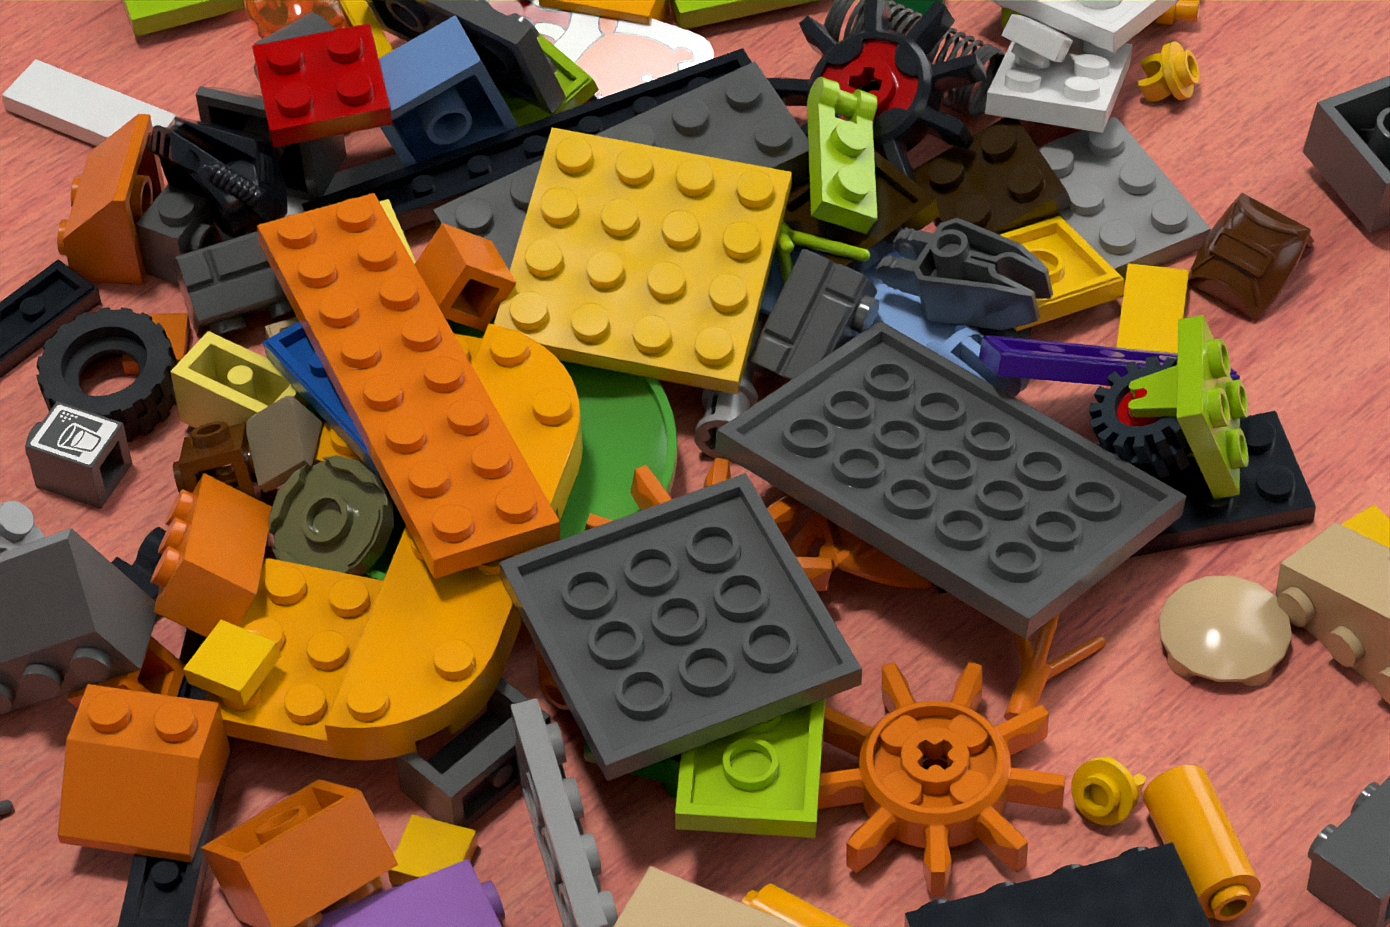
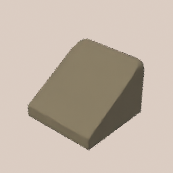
(282, 441)

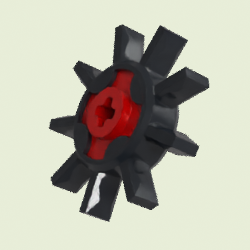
(895, 72)

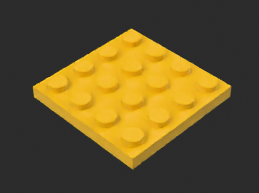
(645, 259)

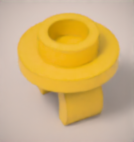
(1169, 72)
(1106, 790)

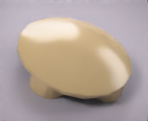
(1224, 630)

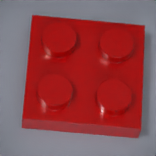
(322, 85)

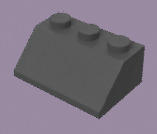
(66, 620)

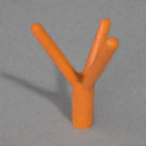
(1036, 670)

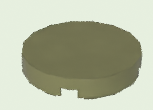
(332, 517)

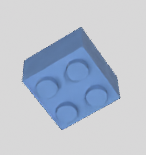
(440, 95)

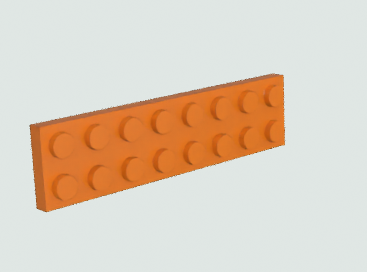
(408, 386)

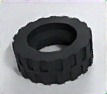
(107, 336)

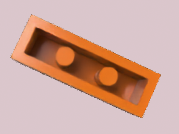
(210, 556)

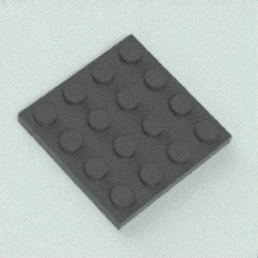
(679, 625)

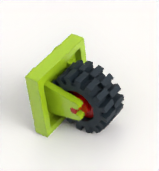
(1178, 411)

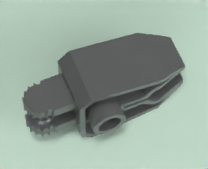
(967, 276)

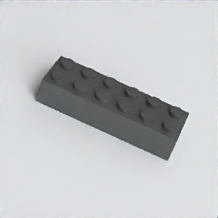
(725, 119)

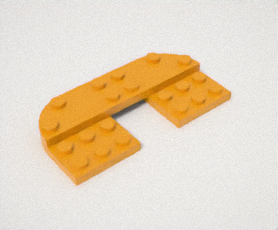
(408, 655)

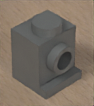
(172, 227)

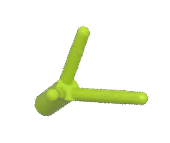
(789, 238)

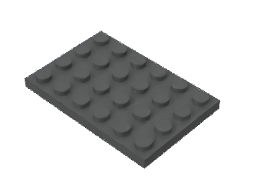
(951, 477)

